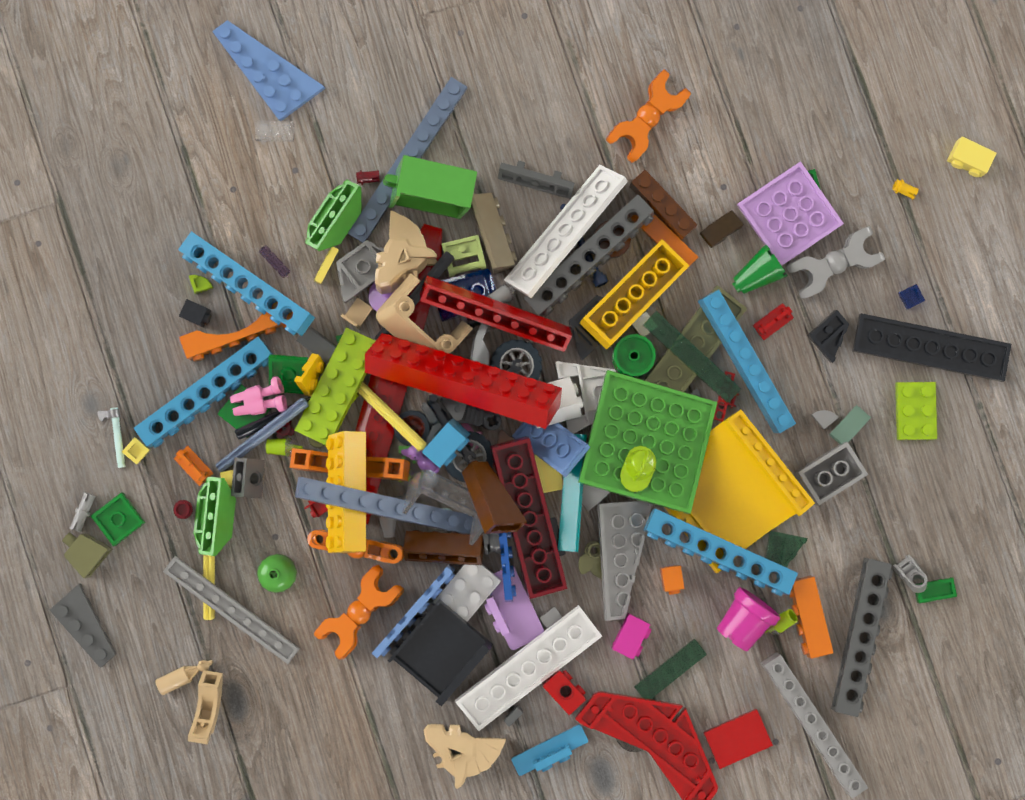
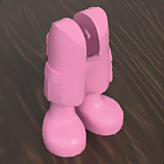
(254, 399)

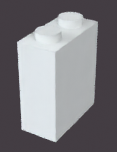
(570, 403)

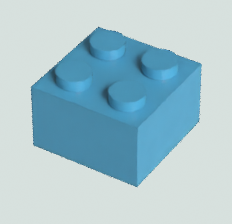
(446, 442)

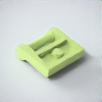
(464, 249)

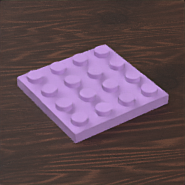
(790, 213)

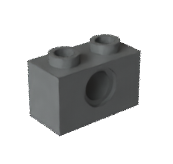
(248, 478)

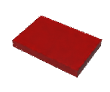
(738, 738)

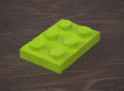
(916, 410)

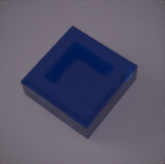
(911, 296)

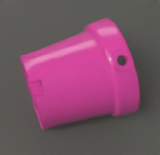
(747, 619)

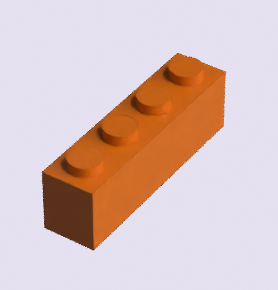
(810, 618)

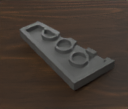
(80, 621)

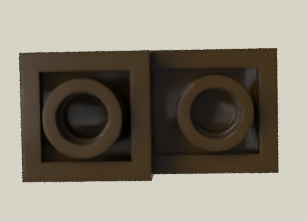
(721, 228)

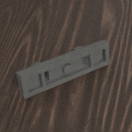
(536, 180)

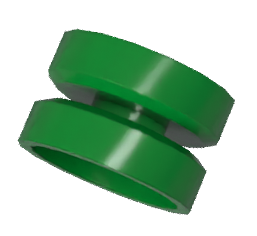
(625, 348)

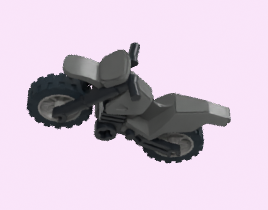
(441, 413)

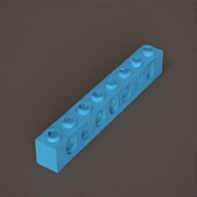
(195, 245)
(146, 429)
(785, 576)

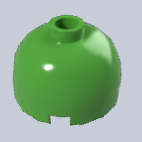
(284, 569)

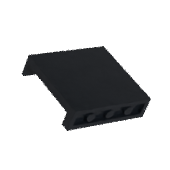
(441, 650)

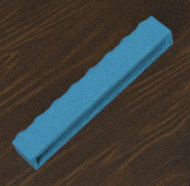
(746, 362)

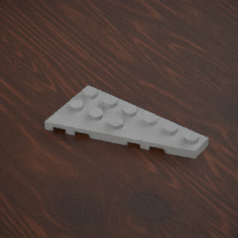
(620, 552)

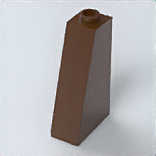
(491, 500)

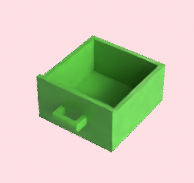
(431, 187)

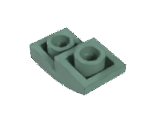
(850, 425)

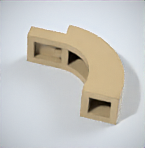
(207, 708)

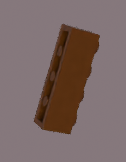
(663, 205)
(442, 548)

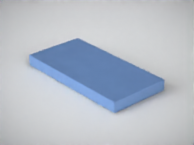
(554, 445)

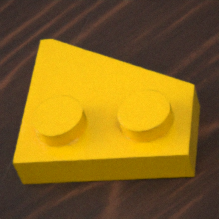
(310, 377)

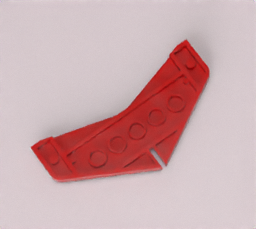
(651, 728)

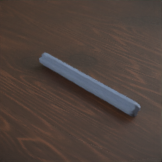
(262, 434)

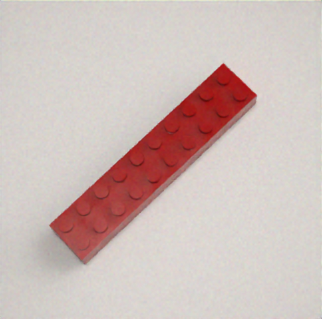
(463, 380)

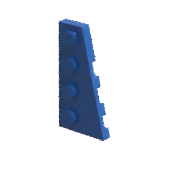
(508, 571)

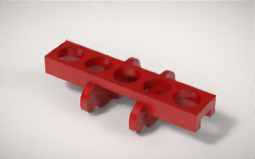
(731, 404)

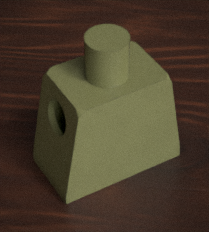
(85, 553)

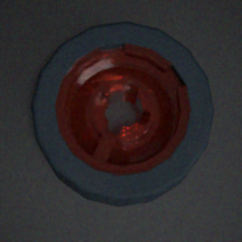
(418, 420)

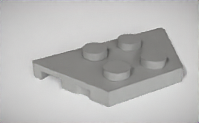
(357, 269)

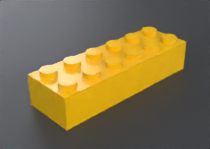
(634, 294)
(346, 468)

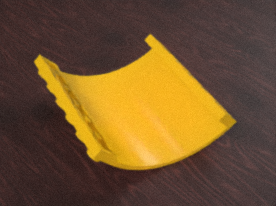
(742, 487)

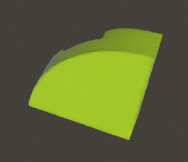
(200, 283)

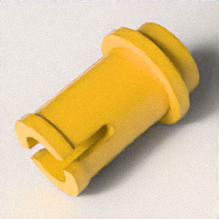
(905, 189)

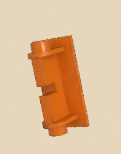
(193, 465)

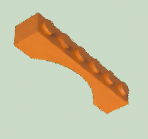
(199, 343)
(375, 467)

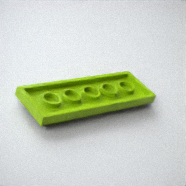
(336, 388)

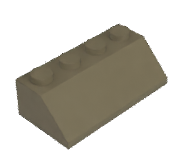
(492, 232)

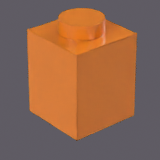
(672, 579)

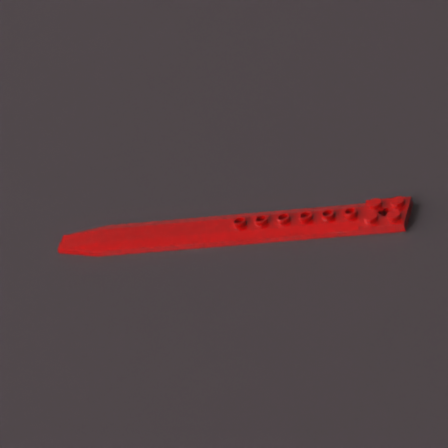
(378, 430)

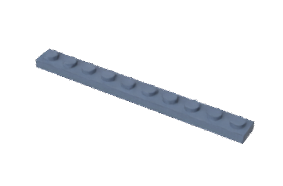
(415, 148)
(382, 505)

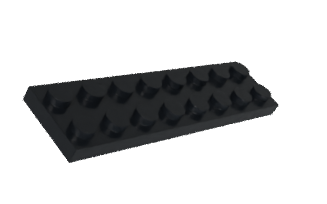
(932, 347)

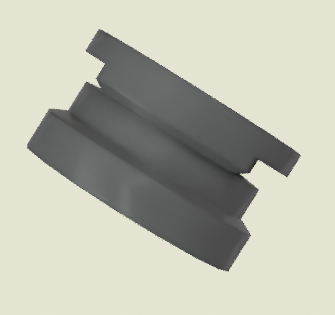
(491, 543)

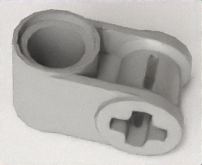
(909, 571)

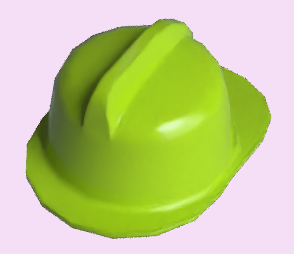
(638, 469)

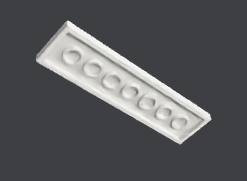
(565, 230)
(528, 668)

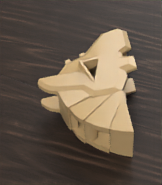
(402, 254)
(475, 755)

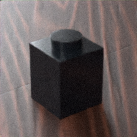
(195, 313)

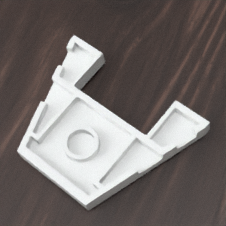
(591, 383)

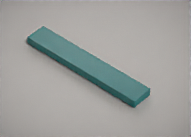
(571, 508)

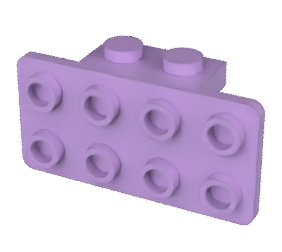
(513, 619)

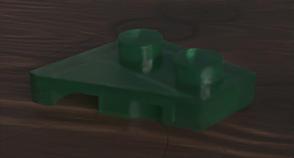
(783, 547)

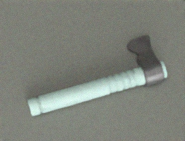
(114, 414)

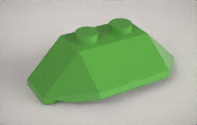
(335, 216)
(214, 516)

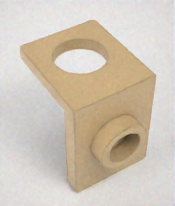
(357, 313)

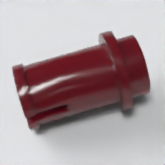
(367, 177)

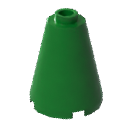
(759, 271)

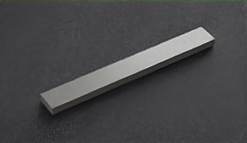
(231, 609)

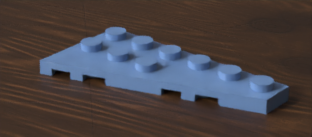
(274, 78)
(421, 604)

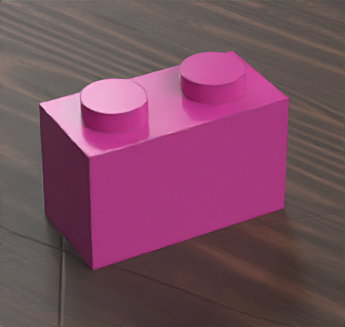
(631, 636)

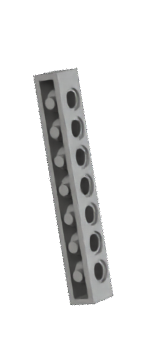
(814, 725)

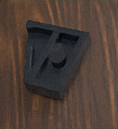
(829, 334)

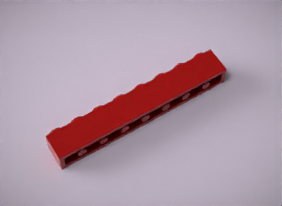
(495, 313)

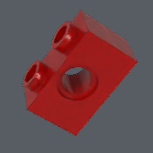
(567, 702)

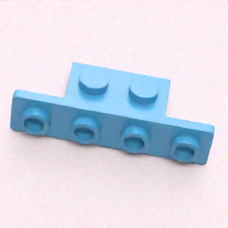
(550, 751)

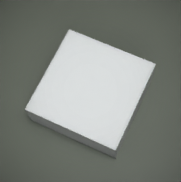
(638, 324)

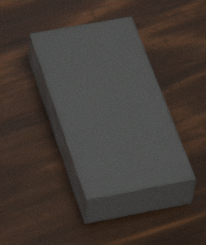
(317, 344)

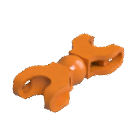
(648, 116)
(374, 549)
(359, 612)

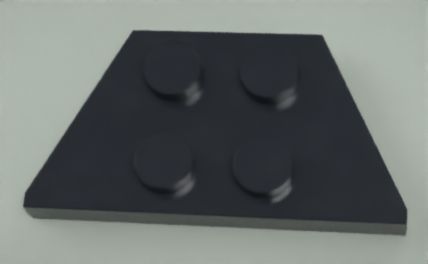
(583, 339)

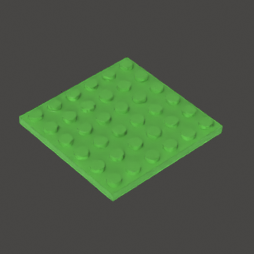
(655, 417)

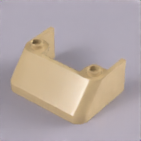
(394, 317)

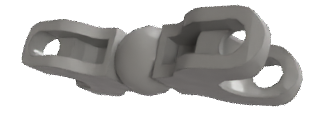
(835, 262)

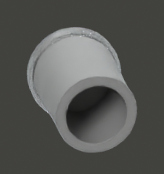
(504, 293)

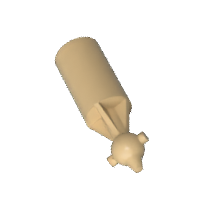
(180, 677)

